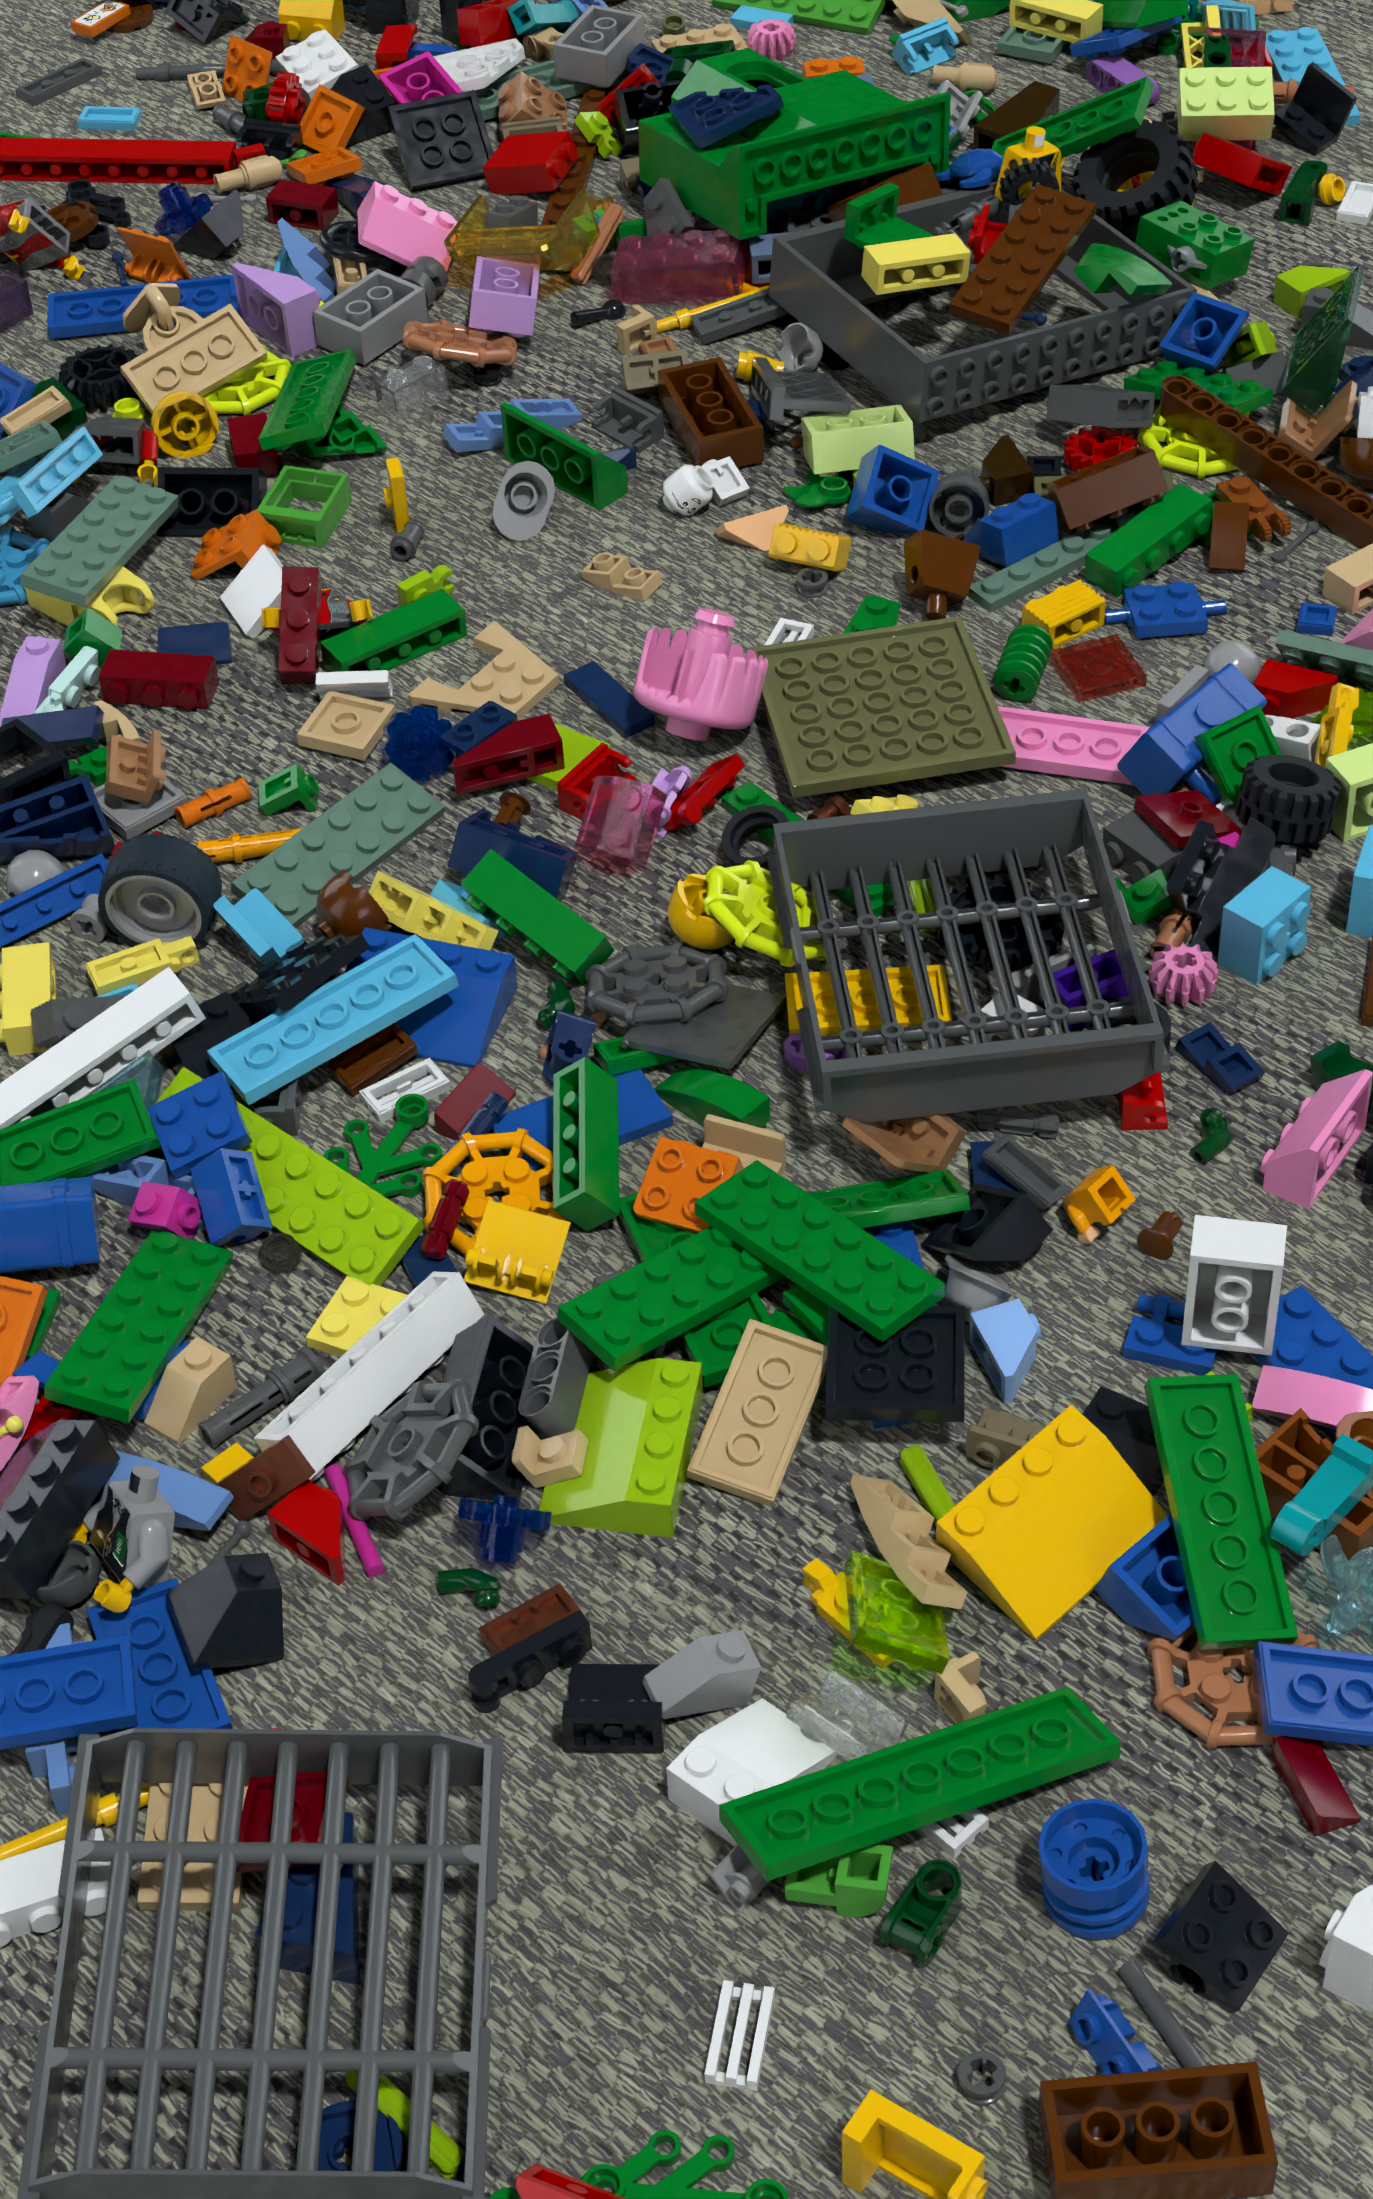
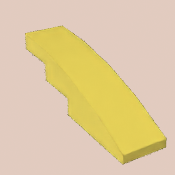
(429, 916)

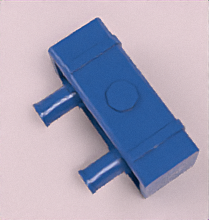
(1168, 749)
(49, 1225)

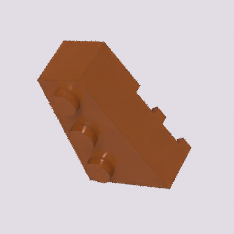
(1290, 1461)

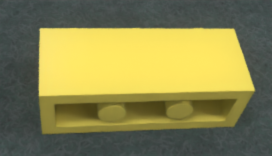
(1058, 18)
(915, 264)
(26, 982)

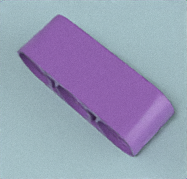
(1114, 72)

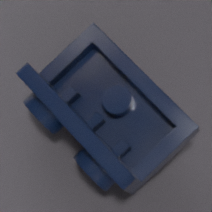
(477, 727)

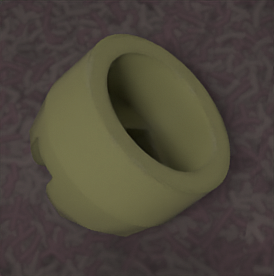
(673, 24)

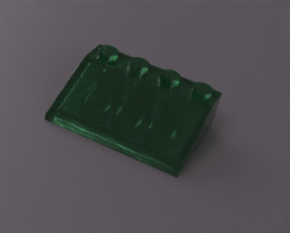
(1320, 348)

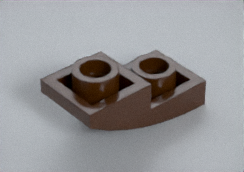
(1229, 536)

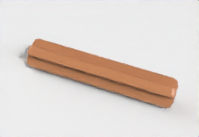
(607, 227)

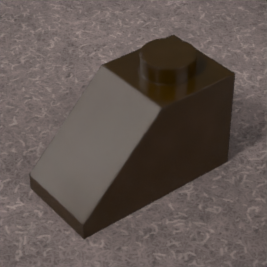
(1006, 473)

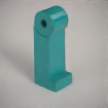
(534, 17)
(1325, 1497)

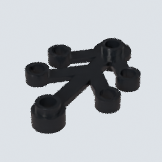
(83, 191)

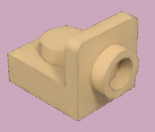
(635, 330)
(549, 1459)
(957, 1688)

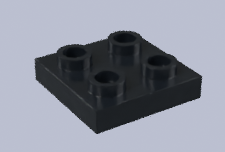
(1220, 1938)

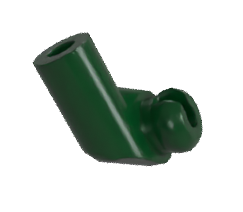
(559, 1000)
(1215, 1136)
(471, 1580)

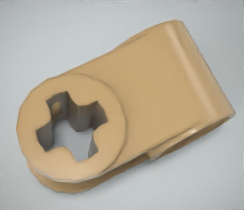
(540, 44)

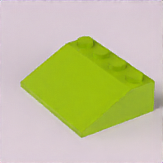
(637, 1449)

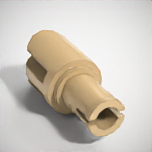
(968, 76)
(251, 174)

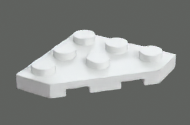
(481, 65)

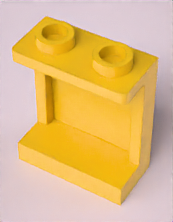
(910, 2151)

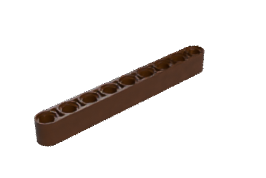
(1268, 459)

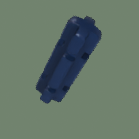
(484, 1118)

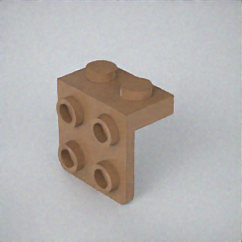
(529, 99)
(1315, 433)
(909, 1143)

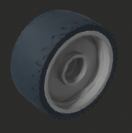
(159, 890)

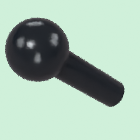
(611, 310)

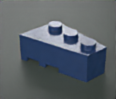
(56, 820)
(538, 858)
(301, 1918)

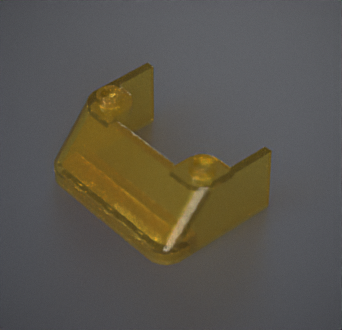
(549, 245)

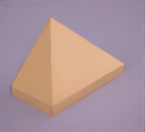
(753, 529)

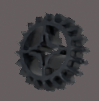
(97, 376)

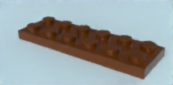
(1022, 259)

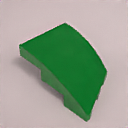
(1106, 266)
(344, 437)

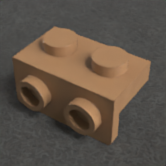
(135, 767)

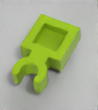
(598, 131)
(424, 584)

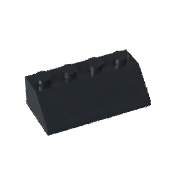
(495, 1367)

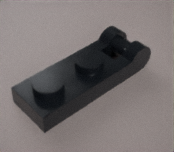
(529, 1661)

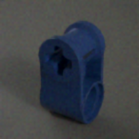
(567, 1042)

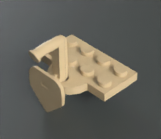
(192, 355)

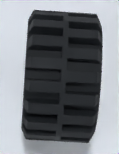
(1289, 797)

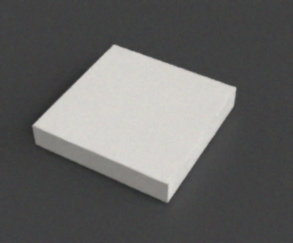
(254, 589)

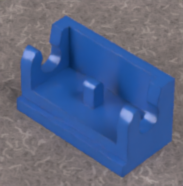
(231, 1197)

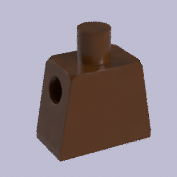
(938, 570)

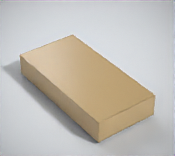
(46, 405)

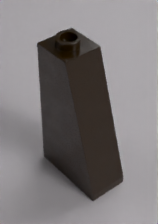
(1024, 109)

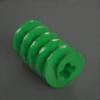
(1023, 663)

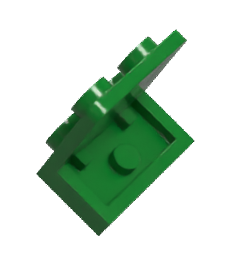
(874, 219)

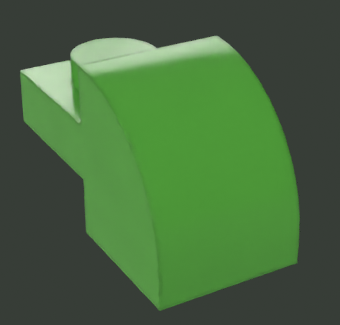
(850, 1882)

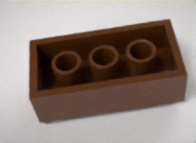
(710, 413)
(1158, 2134)

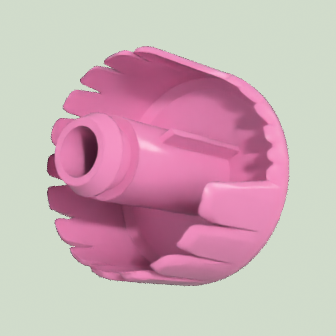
(700, 677)

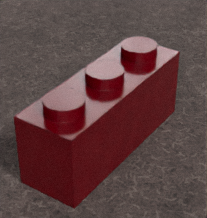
(300, 625)
(159, 679)

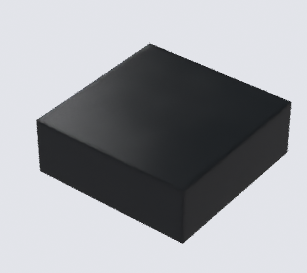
(1045, 465)

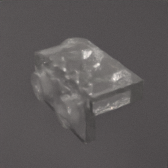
(848, 1717)

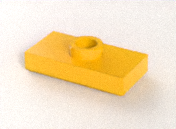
(395, 494)

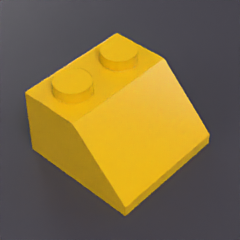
(310, 16)

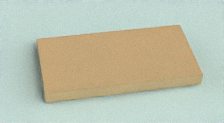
(759, 1413)

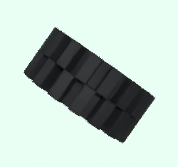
(1022, 174)

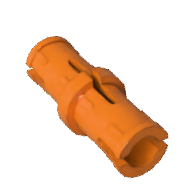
(232, 793)

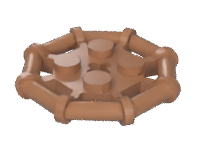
(459, 343)
(1212, 1688)

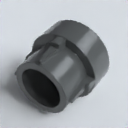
(954, 487)

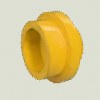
(1331, 189)

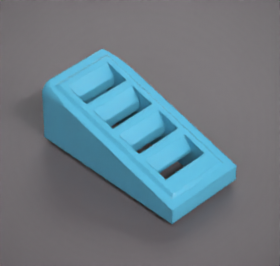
(1231, 12)

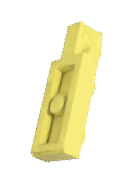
(140, 963)

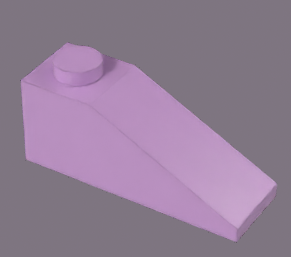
(32, 672)

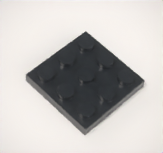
(441, 140)
(297, 974)
(906, 1377)

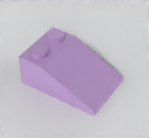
(277, 307)

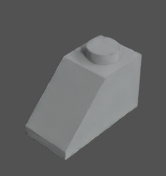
(705, 1676)

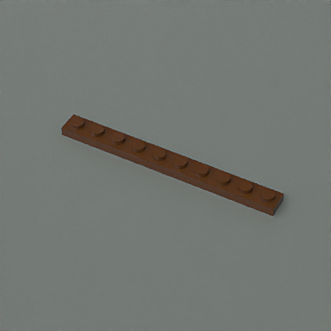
(580, 172)

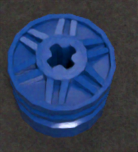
(1094, 1869)

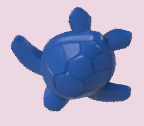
(974, 168)

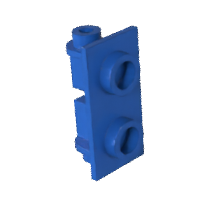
(1105, 2033)

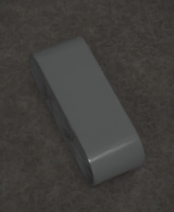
(555, 1380)

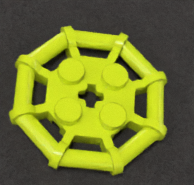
(240, 393)
(1184, 446)
(756, 910)

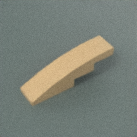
(903, 1538)

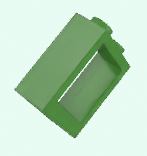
(304, 526)

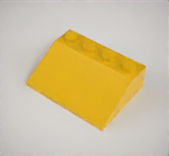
(1049, 1522)

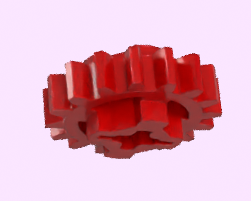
(285, 99)
(1095, 446)

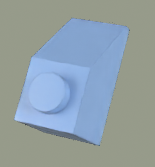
(1005, 1344)

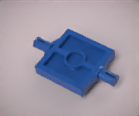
(1165, 610)

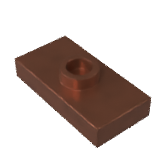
(266, 1477)
(527, 1619)

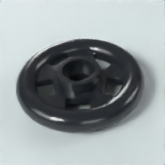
(350, 247)

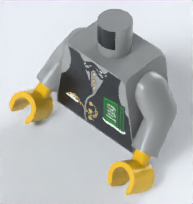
(132, 1535)

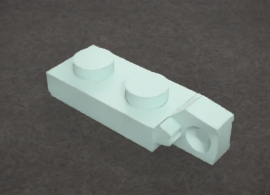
(72, 681)

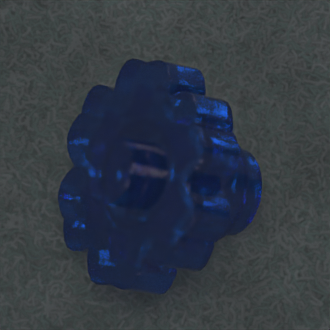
(180, 209)
(415, 743)
(503, 1525)

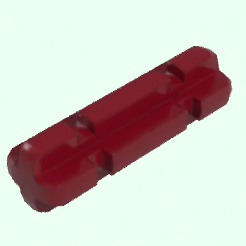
(445, 1219)

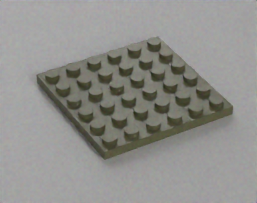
(881, 707)

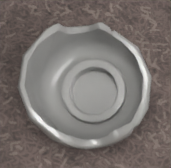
(800, 349)
(1234, 653)
(31, 870)

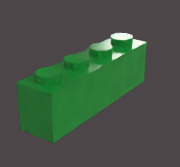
(1149, 540)
(396, 635)
(536, 917)
(585, 1144)

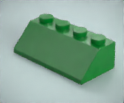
(1140, 12)
(571, 463)

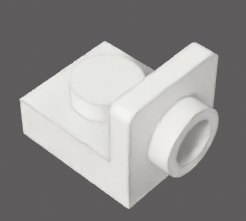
(727, 480)

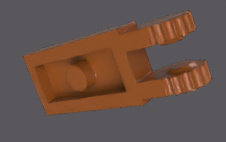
(1261, 510)

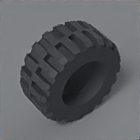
(1148, 149)

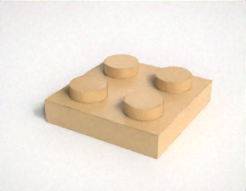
(345, 725)

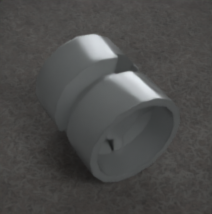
(427, 274)

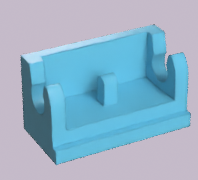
(925, 47)

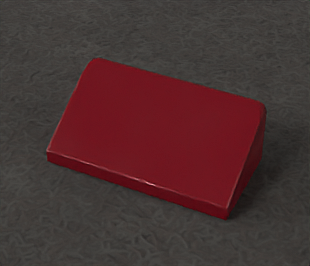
(467, 1098)
(1313, 1784)

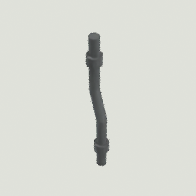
(166, 72)

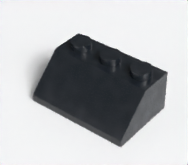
(209, 497)

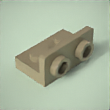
(998, 1437)

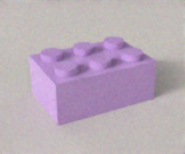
(504, 296)

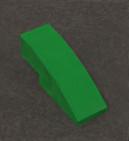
(706, 1092)

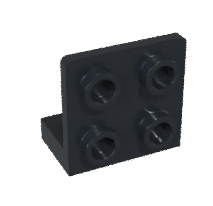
(205, 16)
(1316, 112)
(612, 1710)

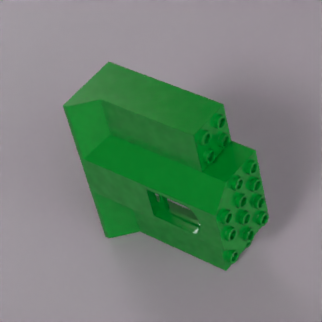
(823, 136)

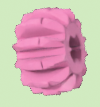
(772, 38)
(1183, 974)

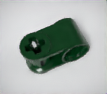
(921, 1919)

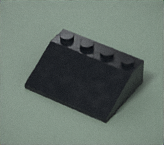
(45, 1497)

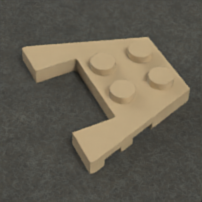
(512, 679)

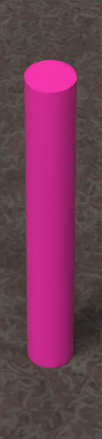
(357, 1528)

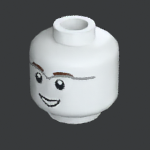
(687, 489)

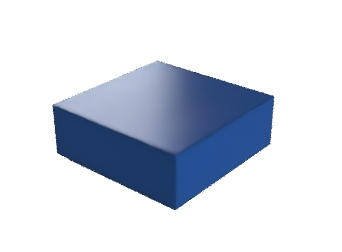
(1316, 619)

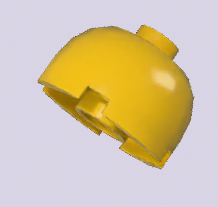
(184, 418)
(690, 919)

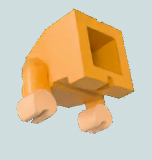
(1097, 1199)

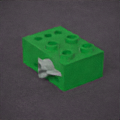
(1195, 244)

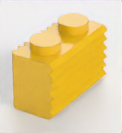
(809, 547)
(1066, 612)

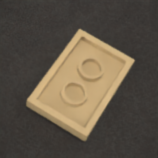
(203, 1826)

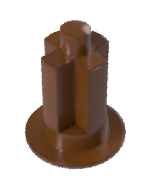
(512, 808)
(1158, 1239)

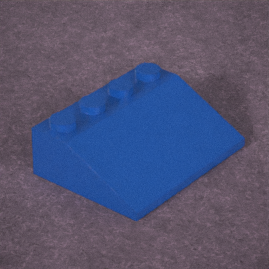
(464, 1020)

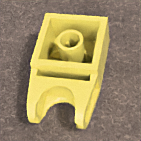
(116, 597)

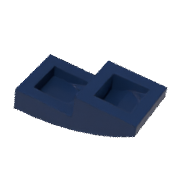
(1220, 1062)

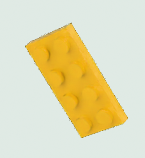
(864, 999)

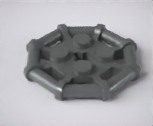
(656, 983)
(410, 1449)

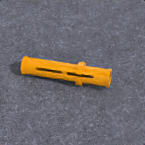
(245, 846)

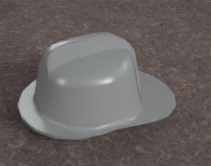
(523, 500)
(973, 1286)

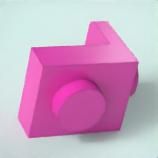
(166, 1209)

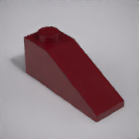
(512, 754)

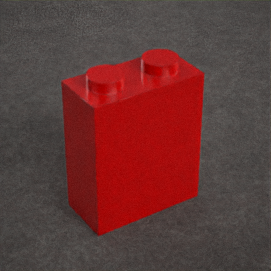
(530, 163)
(1241, 164)

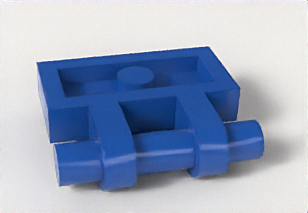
(1160, 1342)

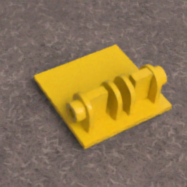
(516, 1252)

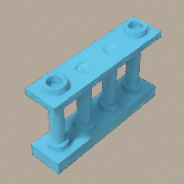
(43, 480)

